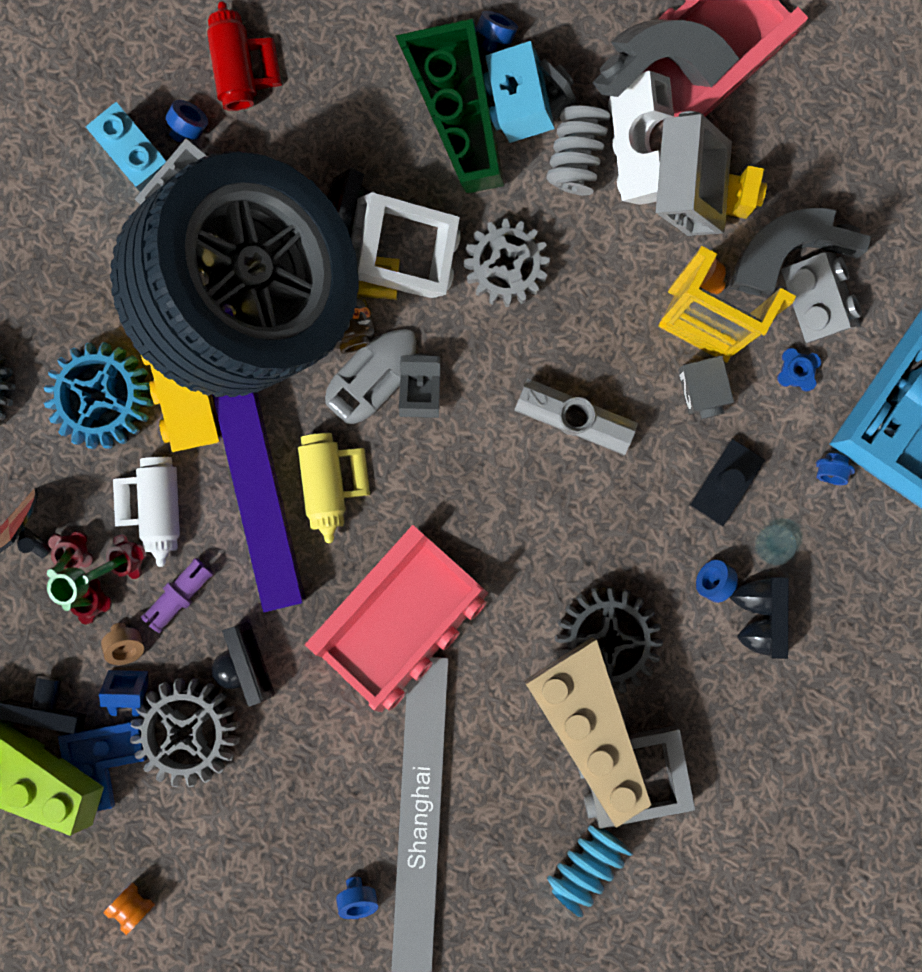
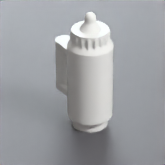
(156, 506)

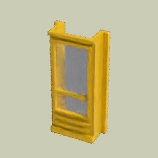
(711, 321)

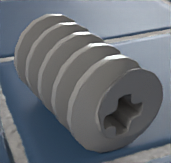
(575, 147)

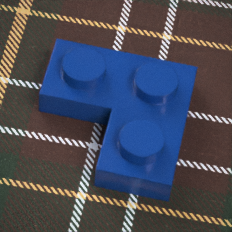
(98, 750)

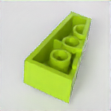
(43, 786)

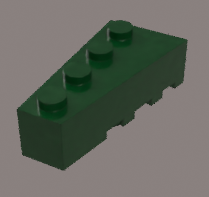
(452, 83)

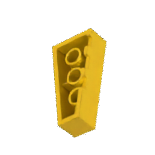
(188, 415)

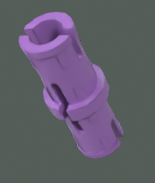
(177, 595)

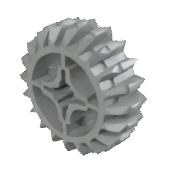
(171, 719)

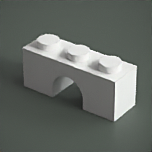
(634, 117)

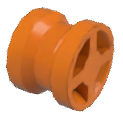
(129, 908)

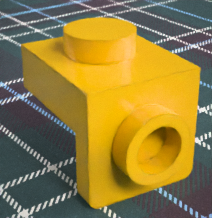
(745, 192)

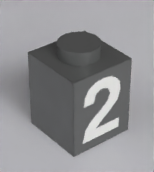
(706, 387)

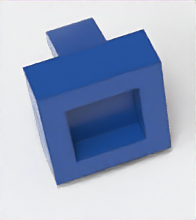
(123, 690)

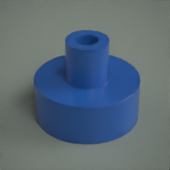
(496, 30)
(185, 120)
(716, 581)
(356, 900)

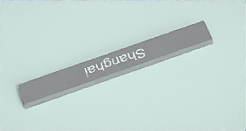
(420, 820)

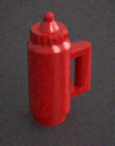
(233, 63)

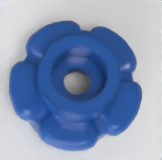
(834, 465)

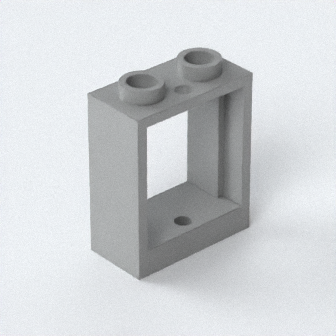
(693, 174)
(677, 773)

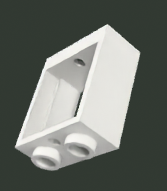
(366, 237)

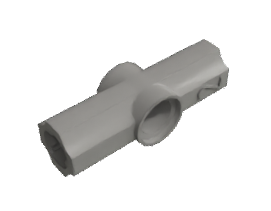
(600, 427)

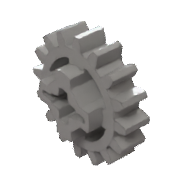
(513, 278)

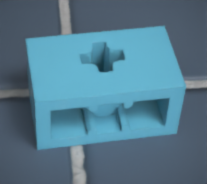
(518, 92)
(126, 145)

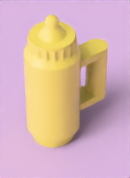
(323, 481)

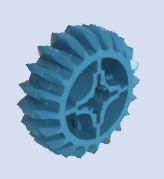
(90, 411)

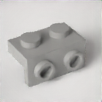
(822, 296)

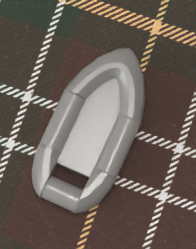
(370, 375)

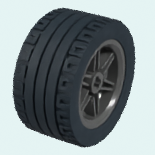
(272, 261)

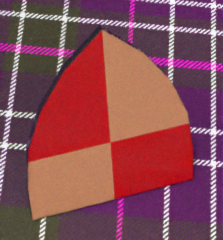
(15, 529)

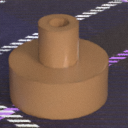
(122, 645)

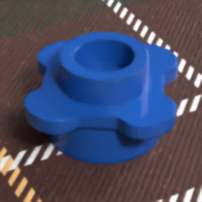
(788, 373)

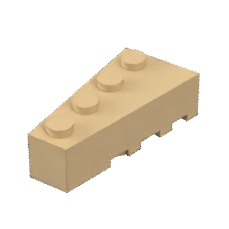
(587, 719)

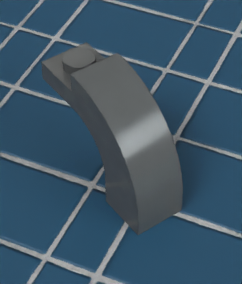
(692, 46)
(804, 228)

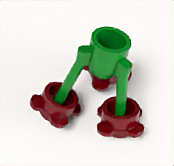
(82, 590)

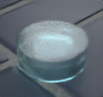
(775, 545)

